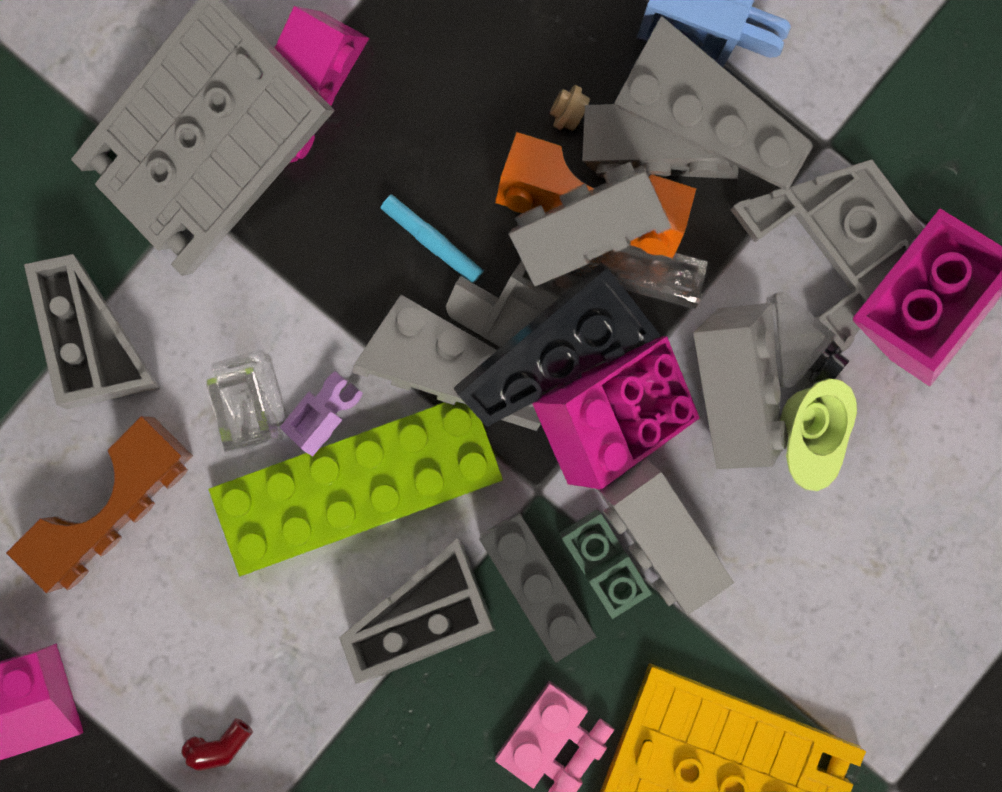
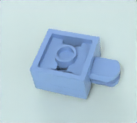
(719, 26)

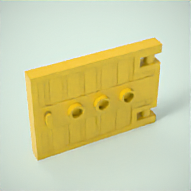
(720, 744)

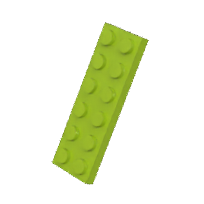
(354, 485)

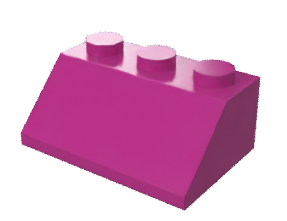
(934, 297)
(35, 702)

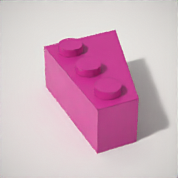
(320, 52)

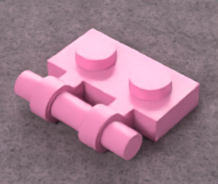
(544, 732)

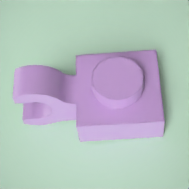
(316, 416)

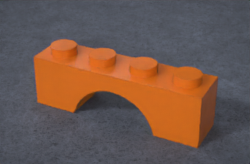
(538, 176)

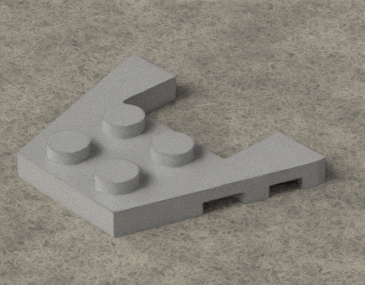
(854, 223)

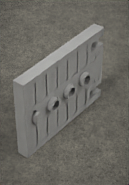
(202, 132)

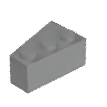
(664, 537)

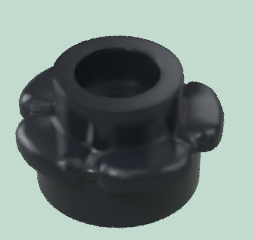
(828, 365)

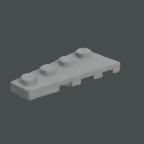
(706, 106)

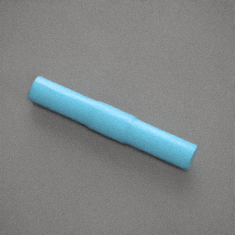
(431, 239)

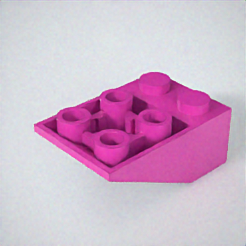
(616, 414)

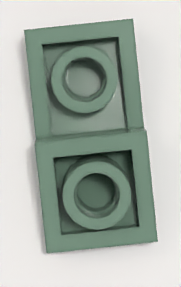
(605, 563)

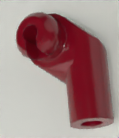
(218, 753)

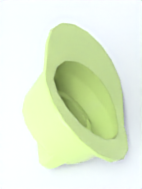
(818, 432)

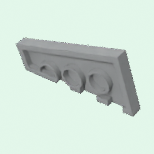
(429, 355)

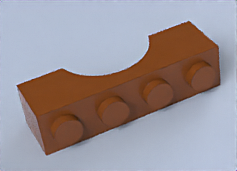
(143, 463)

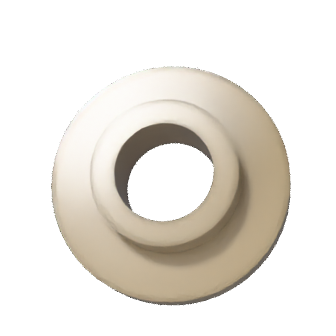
(569, 108)

